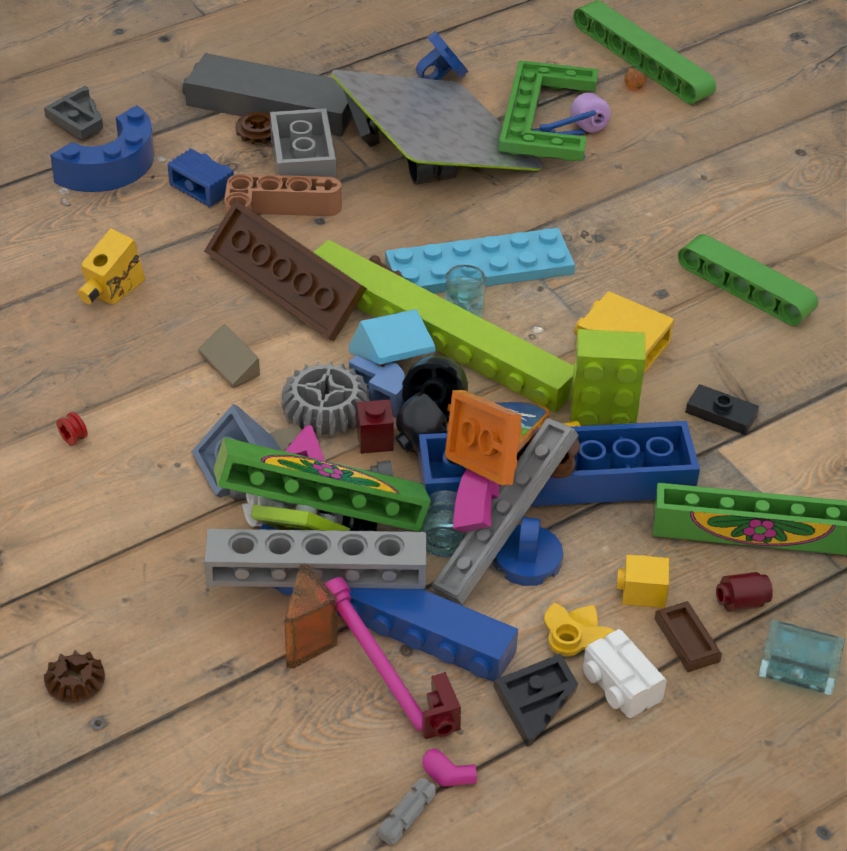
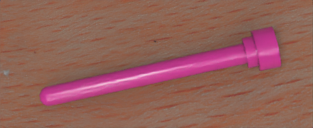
(389, 675)

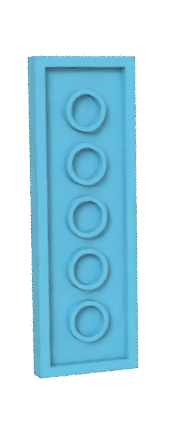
(501, 258)

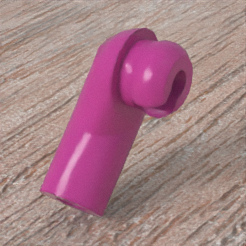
(445, 772)

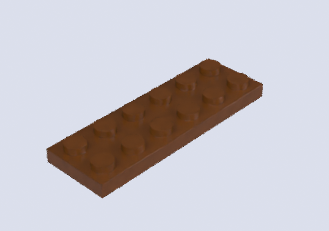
(285, 270)

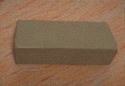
(230, 356)

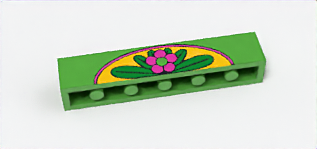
(321, 484)
(750, 518)

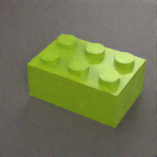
(607, 377)

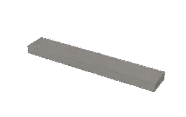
(482, 545)

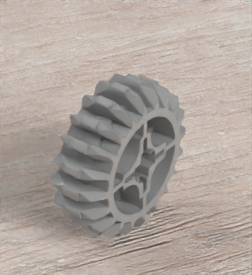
(324, 398)

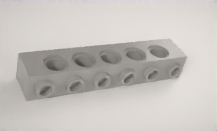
(275, 557)

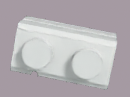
(623, 674)

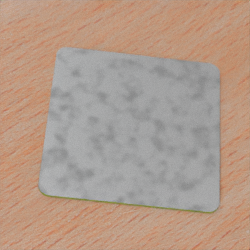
(432, 120)

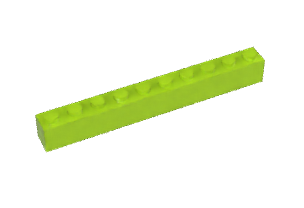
(459, 332)

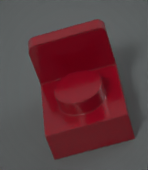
(443, 711)

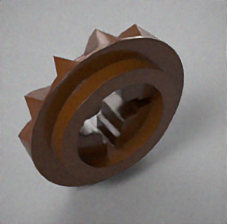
(254, 127)
(66, 687)

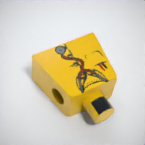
(111, 269)

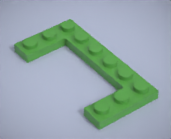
(522, 105)

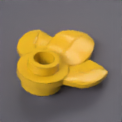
(573, 630)

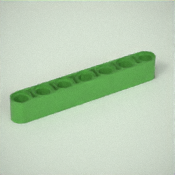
(644, 52)

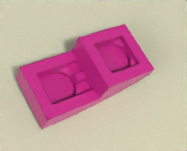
(474, 502)

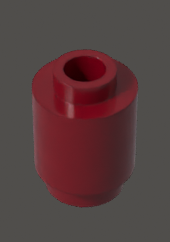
(744, 591)

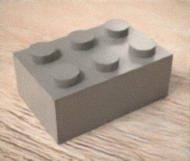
(302, 143)

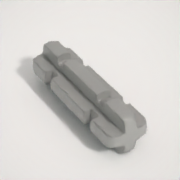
(406, 811)

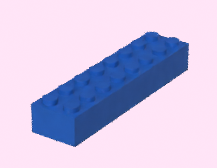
(611, 466)

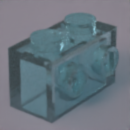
(802, 657)

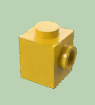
(644, 581)

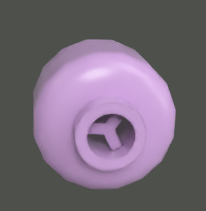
(588, 102)

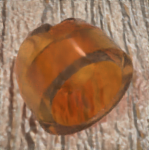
(634, 79)

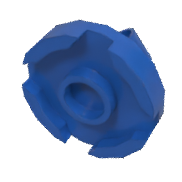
(442, 58)
(530, 554)

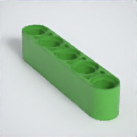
(748, 279)

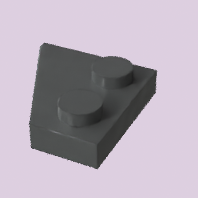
(76, 113)

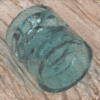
(466, 288)
(438, 525)

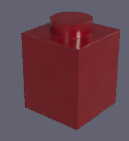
(375, 426)

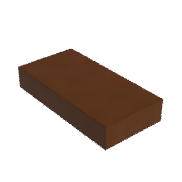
(688, 636)

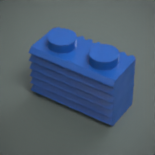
(199, 176)

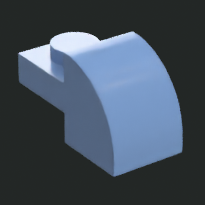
(382, 382)

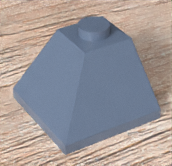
(233, 425)

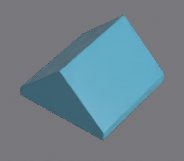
(392, 338)

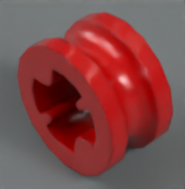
(72, 428)

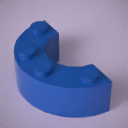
(110, 164)

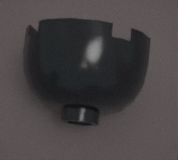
(437, 379)
(418, 417)

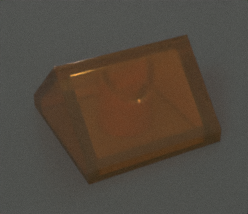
(309, 619)

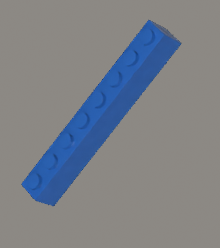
(435, 627)

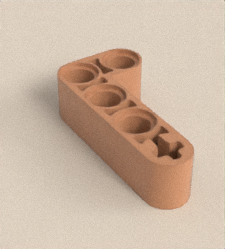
(285, 194)

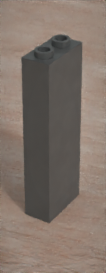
(251, 87)

